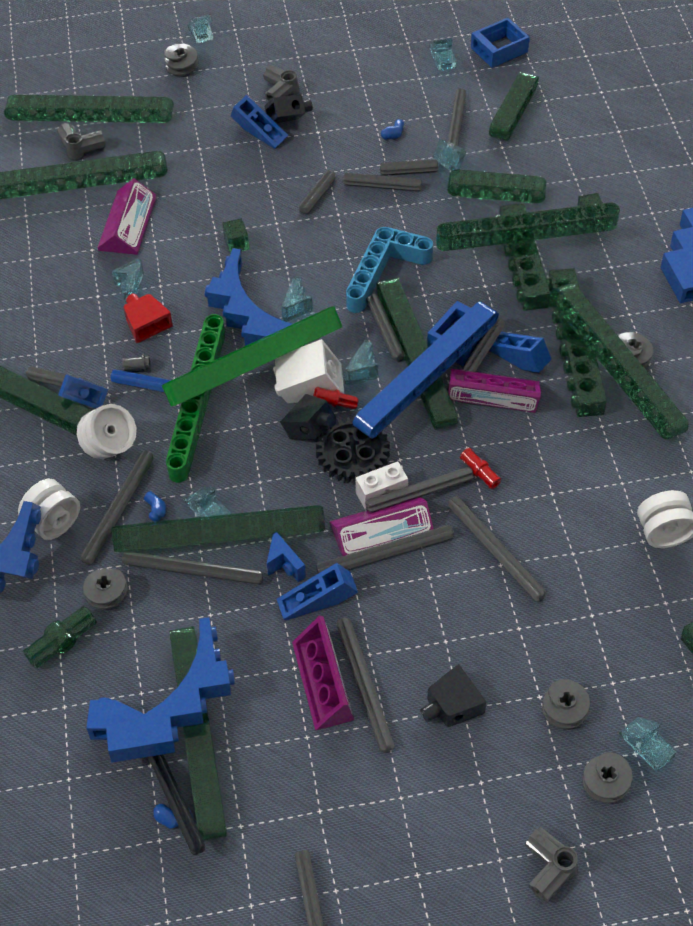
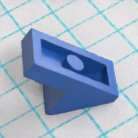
(83, 391)
(283, 556)

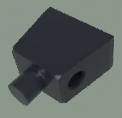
(287, 108)
(308, 418)
(453, 699)

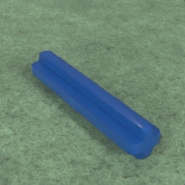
(138, 380)

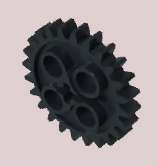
(335, 446)

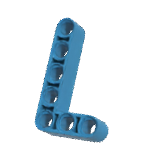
(385, 244)

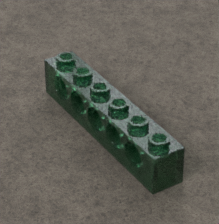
(526, 268)

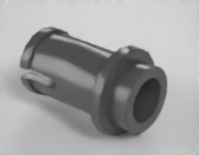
(136, 363)

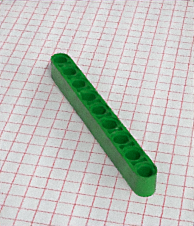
(251, 356)
(193, 410)

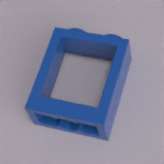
(482, 42)
(445, 322)

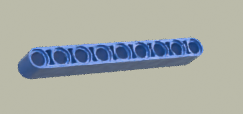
(425, 370)

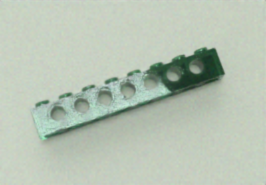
(580, 362)

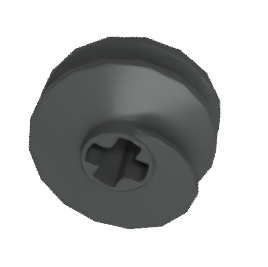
(181, 59)
(639, 346)
(105, 588)
(570, 693)
(604, 766)

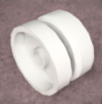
(106, 431)
(58, 508)
(666, 519)

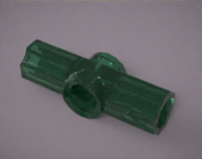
(59, 637)

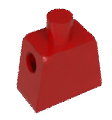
(146, 316)

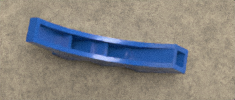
(678, 264)
(237, 306)
(15, 549)
(157, 729)

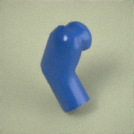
(393, 132)
(157, 506)
(165, 816)

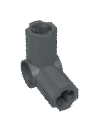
(284, 82)
(79, 144)
(553, 875)

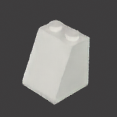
(306, 369)

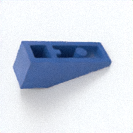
(257, 122)
(522, 351)
(318, 592)
(106, 713)

